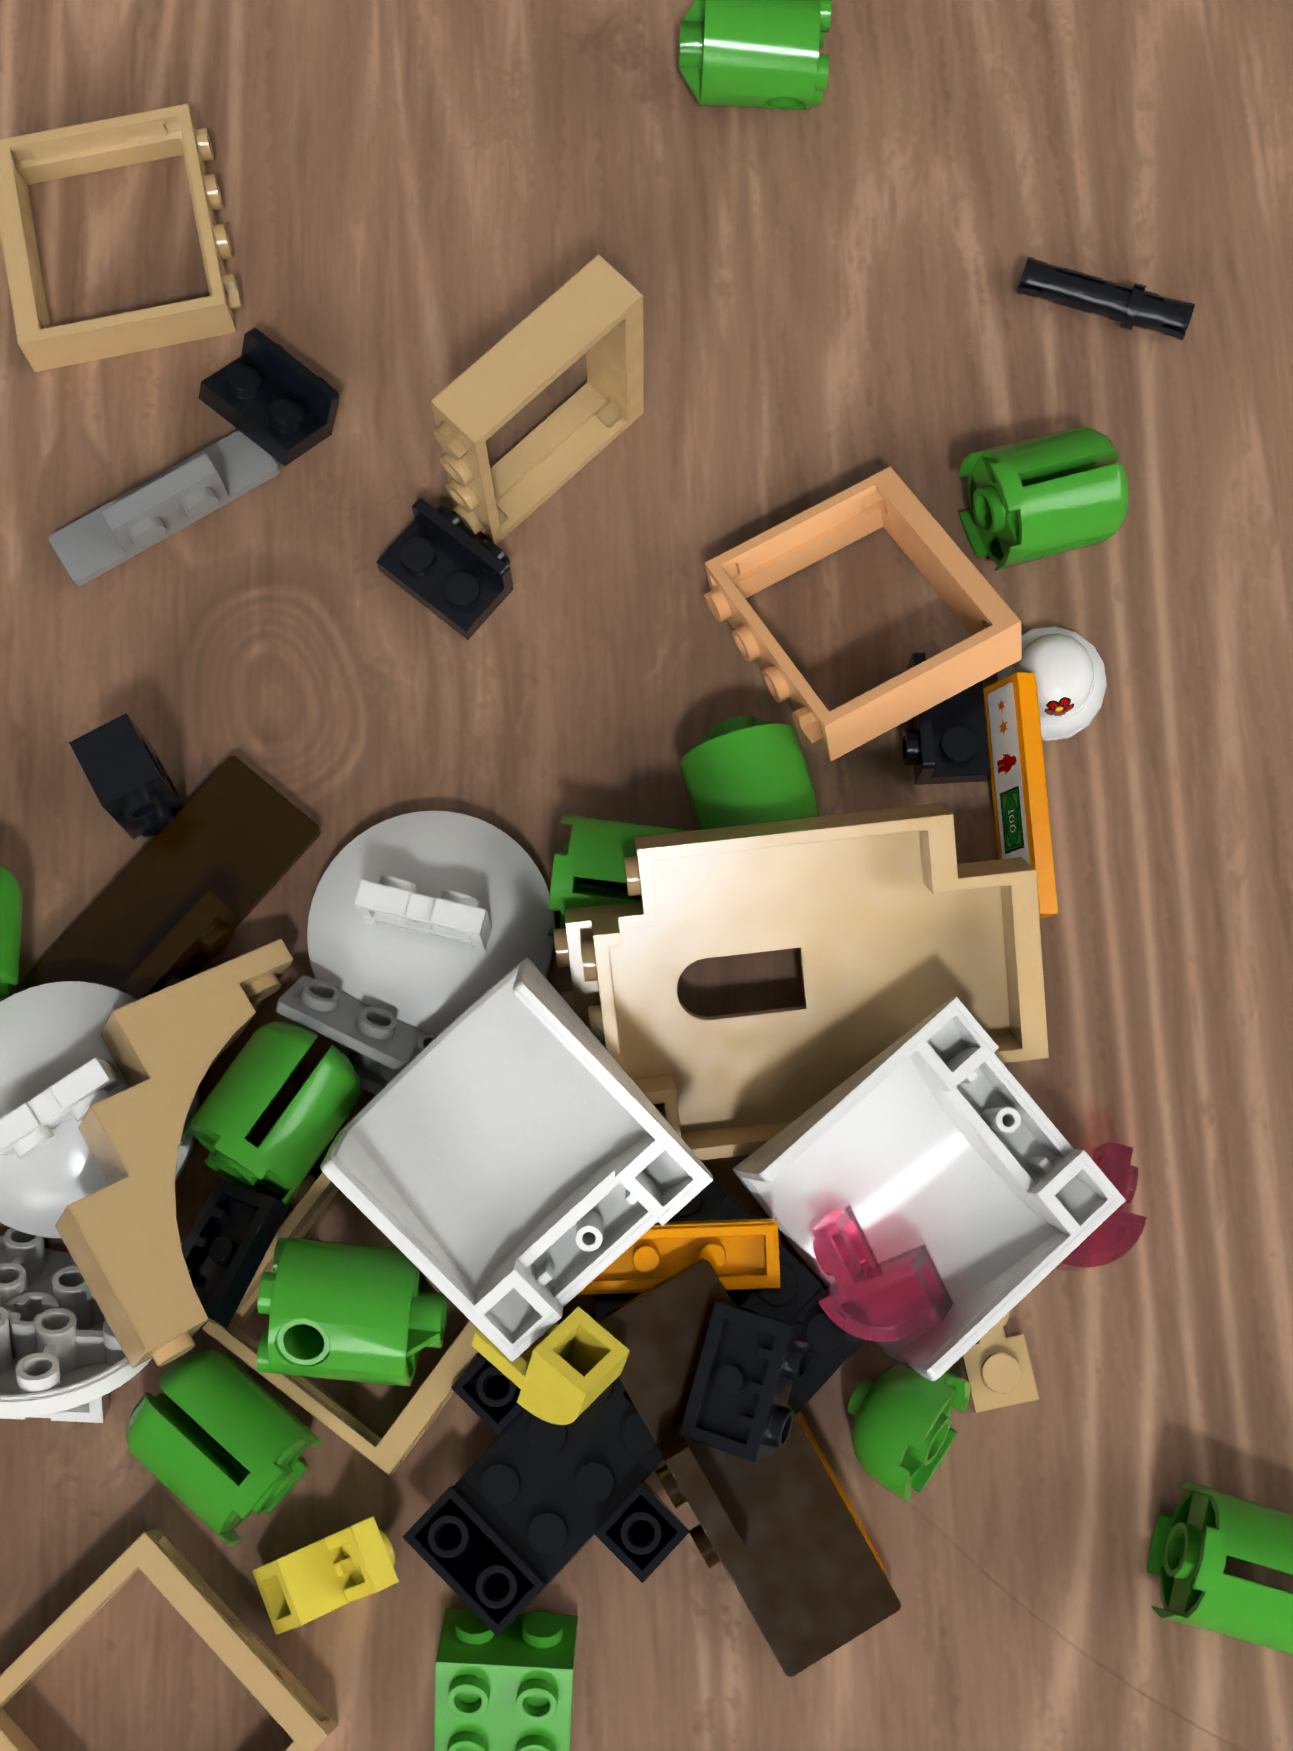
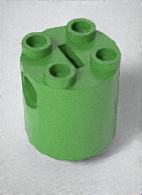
(755, 52)
(748, 775)
(347, 1312)

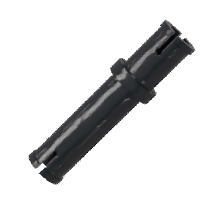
(1115, 301)

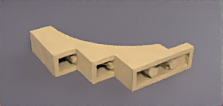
(129, 1231)

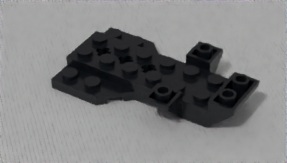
(556, 1486)

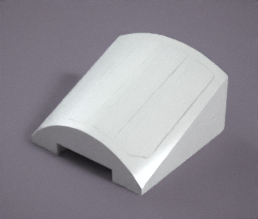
(943, 1155)
(514, 1160)

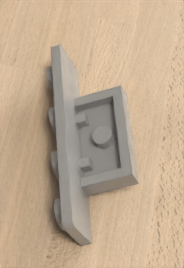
(162, 506)
(366, 1034)

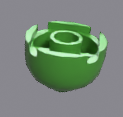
(905, 1426)

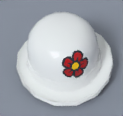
(1067, 679)

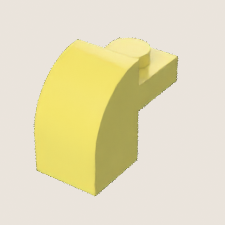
(562, 1368)
(326, 1575)

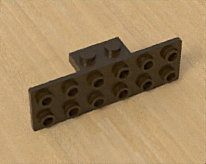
(184, 889)
(767, 1521)

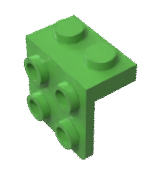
(505, 1688)

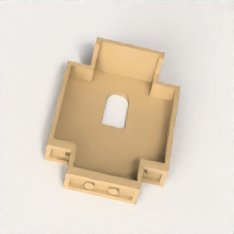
(882, 943)

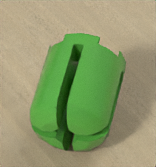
(1043, 496)
(596, 853)
(248, 1091)
(218, 1441)
(1199, 1591)

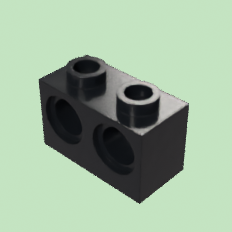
(128, 777)

